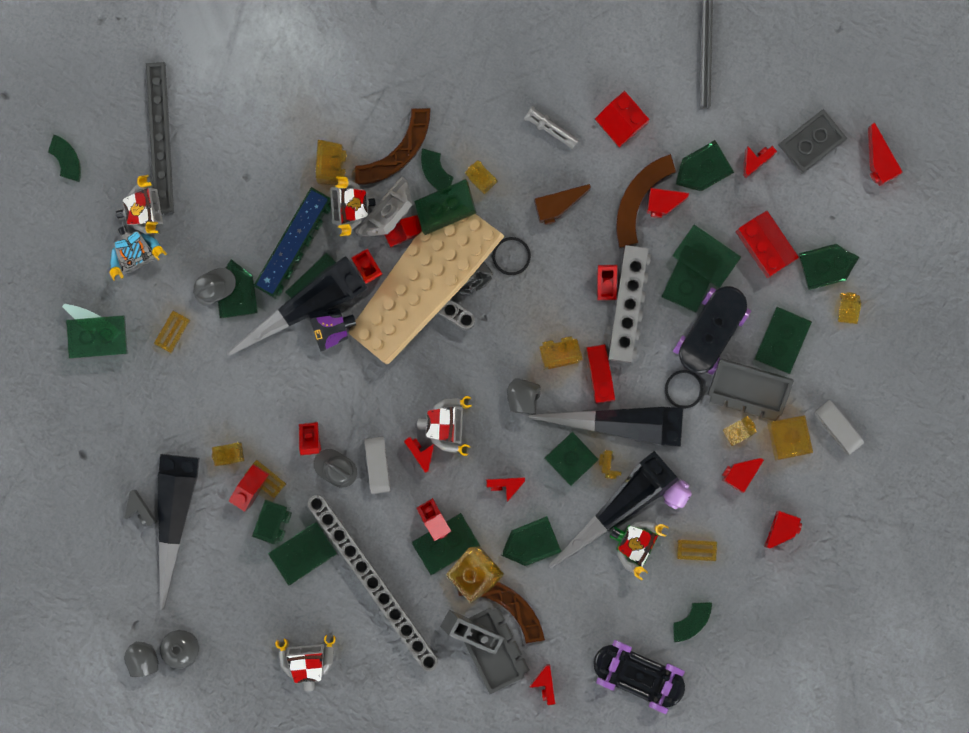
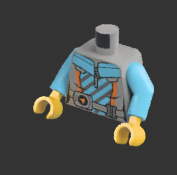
(133, 251)

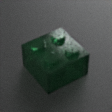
(571, 459)
(271, 522)

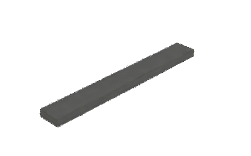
(160, 134)

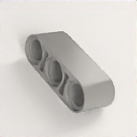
(457, 316)
(839, 427)
(377, 465)

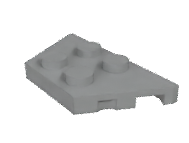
(388, 211)

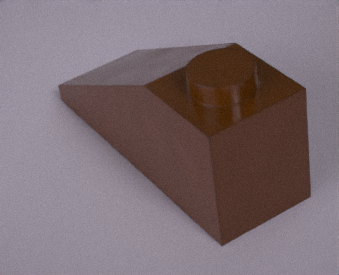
(555, 205)

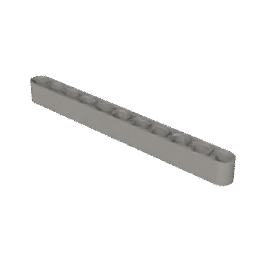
(374, 592)

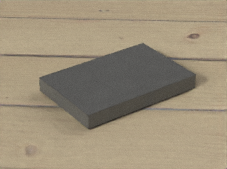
(812, 141)

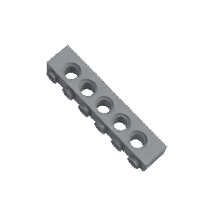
(630, 255)

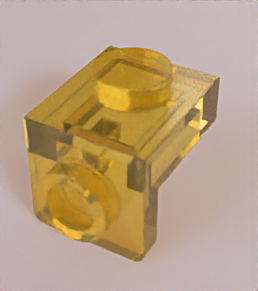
(480, 177)
(849, 308)
(740, 430)
(227, 454)
(605, 462)

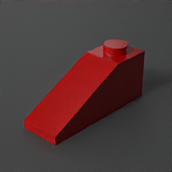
(882, 162)
(600, 374)

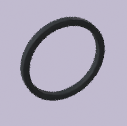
(528, 251)
(701, 389)

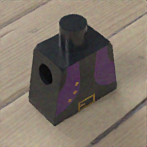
(330, 327)

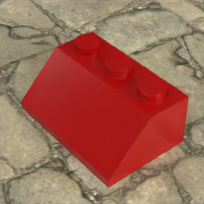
(767, 244)

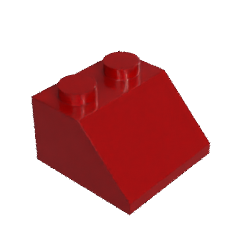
(622, 119)

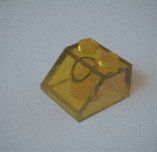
(330, 162)
(561, 353)
(790, 437)
(474, 573)

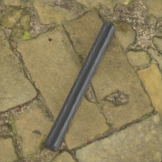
(706, 54)

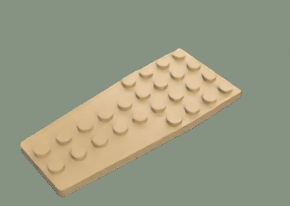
(422, 284)

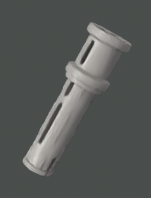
(543, 122)

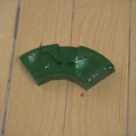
(67, 158)
(433, 170)
(693, 622)

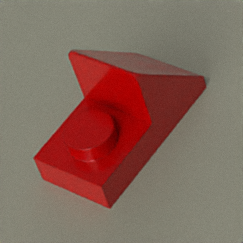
(753, 162)
(404, 230)
(366, 266)
(607, 282)
(309, 439)
(424, 457)
(511, 485)
(545, 679)

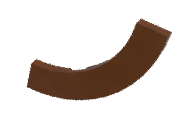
(401, 154)
(635, 193)
(518, 608)

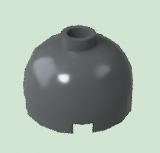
(478, 279)
(179, 649)

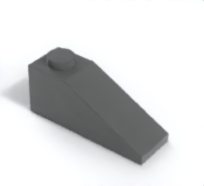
(471, 632)

